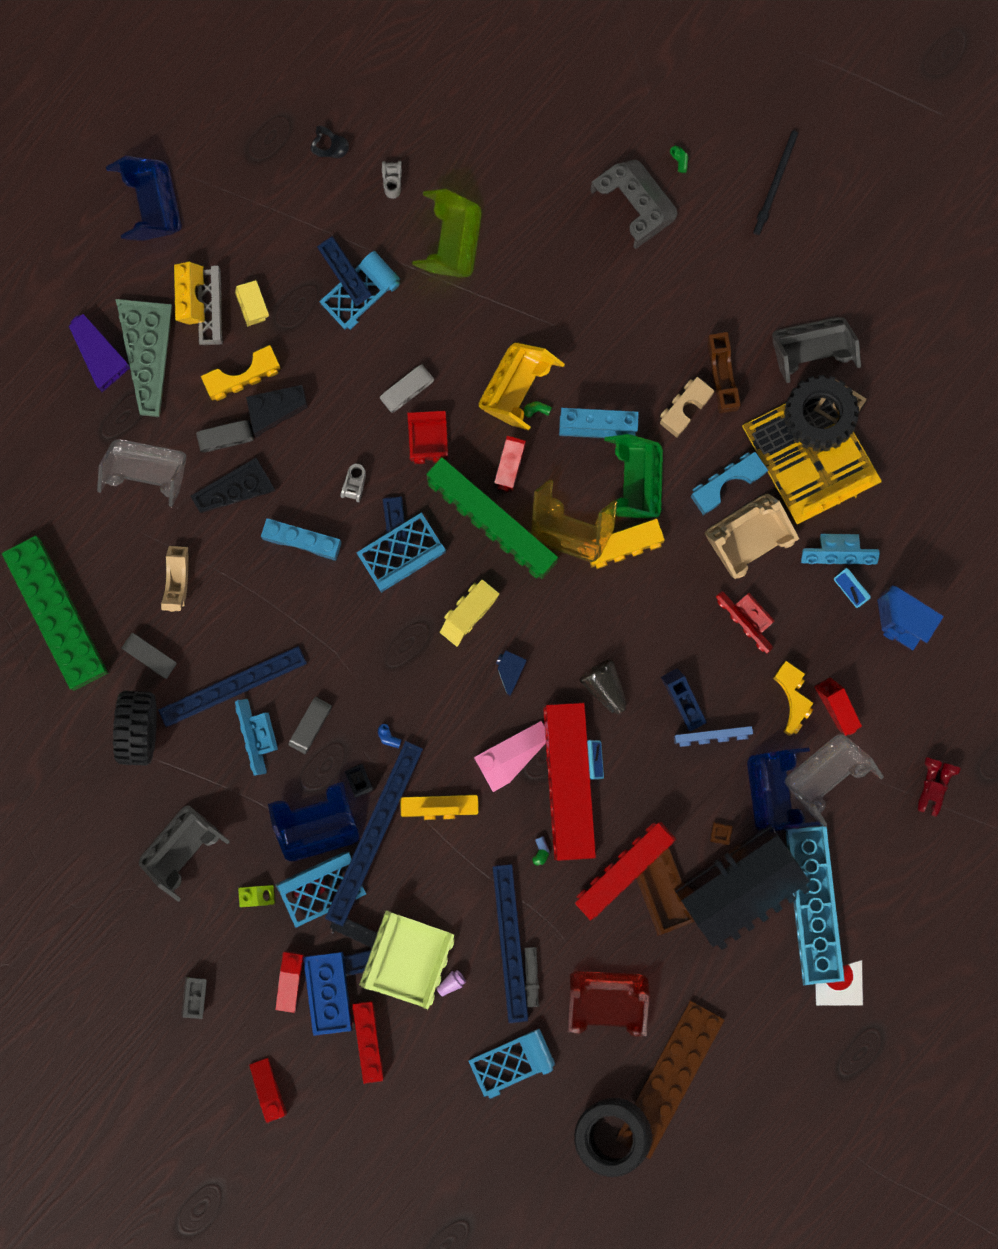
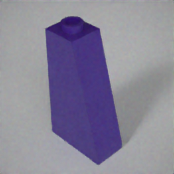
(99, 355)

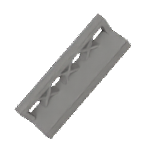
(216, 310)

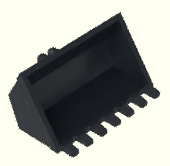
(742, 886)

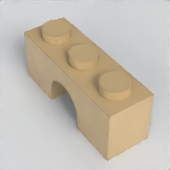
(696, 393)

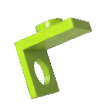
(254, 896)

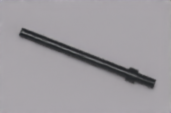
(763, 215)

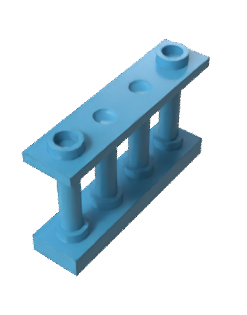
(597, 423)

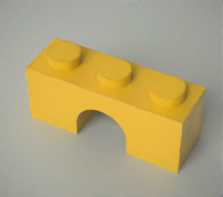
(187, 307)

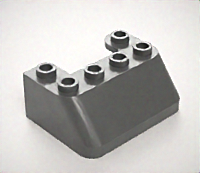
(643, 193)

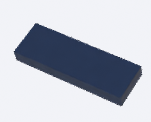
(394, 518)

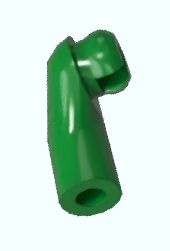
(681, 157)

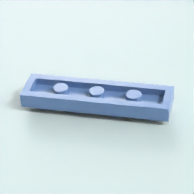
(705, 737)

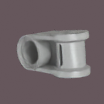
(392, 176)
(354, 484)

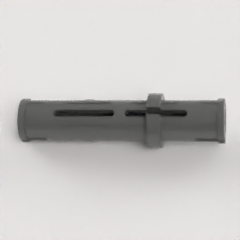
(532, 987)

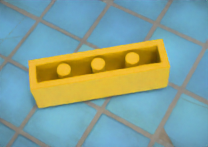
(629, 542)

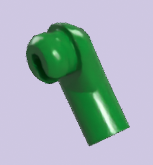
(535, 407)

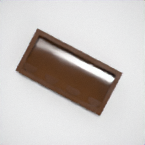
(658, 891)

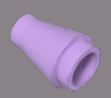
(451, 983)

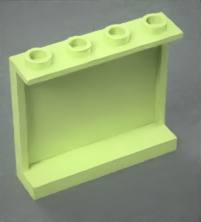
(407, 959)

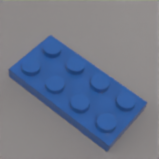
(328, 993)

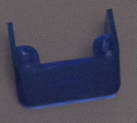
(154, 195)
(770, 793)

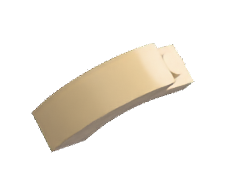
(176, 578)

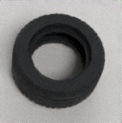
(593, 1157)

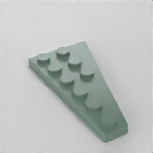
(146, 343)

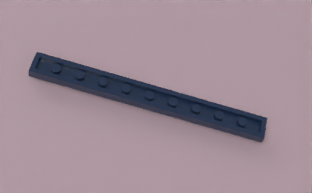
(373, 834)

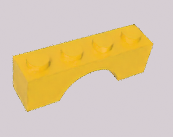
(220, 384)

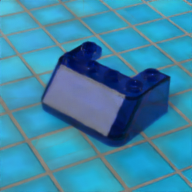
(316, 826)

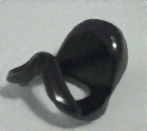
(338, 148)

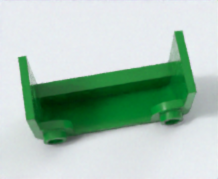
(641, 476)

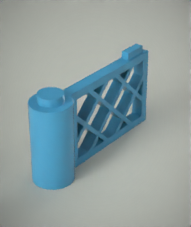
(379, 274)
(536, 1053)

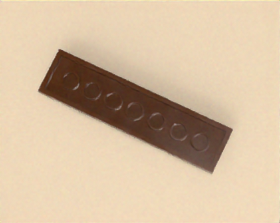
(674, 1071)

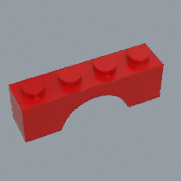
(368, 1042)

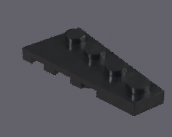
(239, 485)

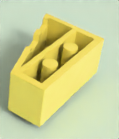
(468, 612)

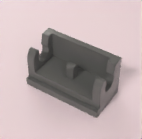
(193, 998)

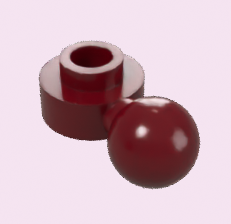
(309, 890)

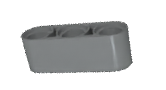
(406, 388)

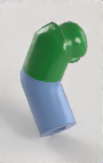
(543, 852)

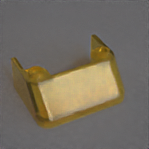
(566, 533)

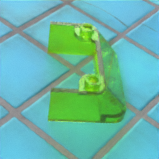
(457, 237)

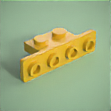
(439, 806)

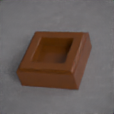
(721, 833)

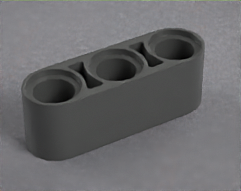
(225, 436)
(149, 655)
(310, 725)

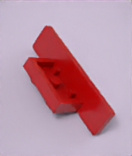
(750, 617)

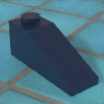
(683, 699)

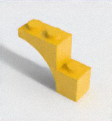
(800, 707)

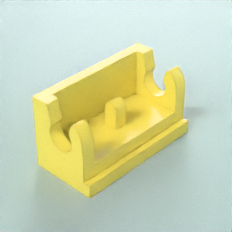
(251, 303)

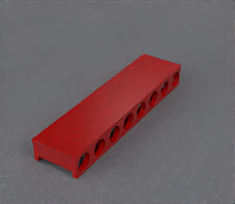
(569, 782)

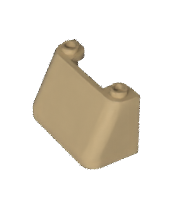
(751, 533)

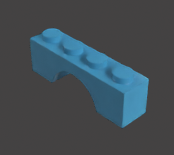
(748, 469)
(301, 538)

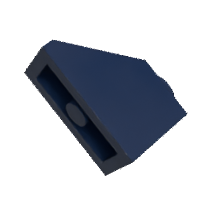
(510, 669)

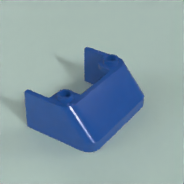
(906, 618)

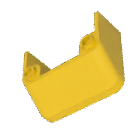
(513, 381)

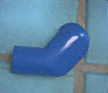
(386, 737)

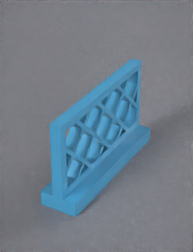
(410, 566)
(309, 875)

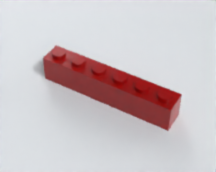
(625, 871)

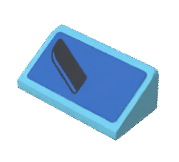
(852, 588)
(595, 759)

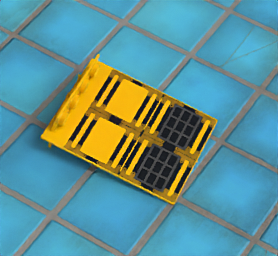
(810, 478)

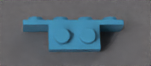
(840, 550)
(257, 735)

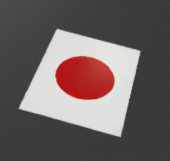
(843, 992)

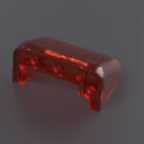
(608, 1001)

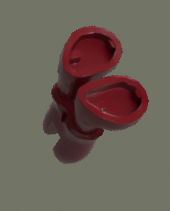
(936, 790)

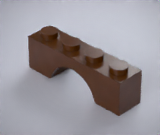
(724, 382)

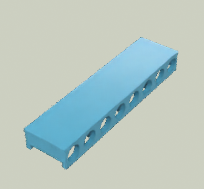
(817, 908)

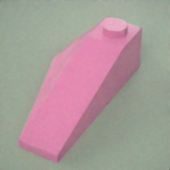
(509, 757)

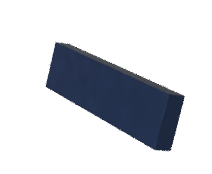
(344, 271)

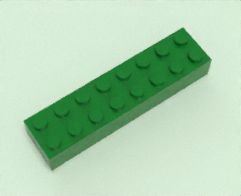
(491, 518)
(54, 613)

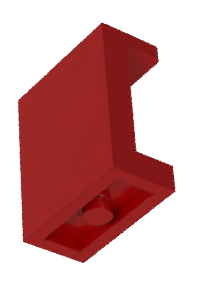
(427, 436)

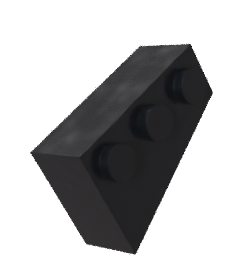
(275, 407)

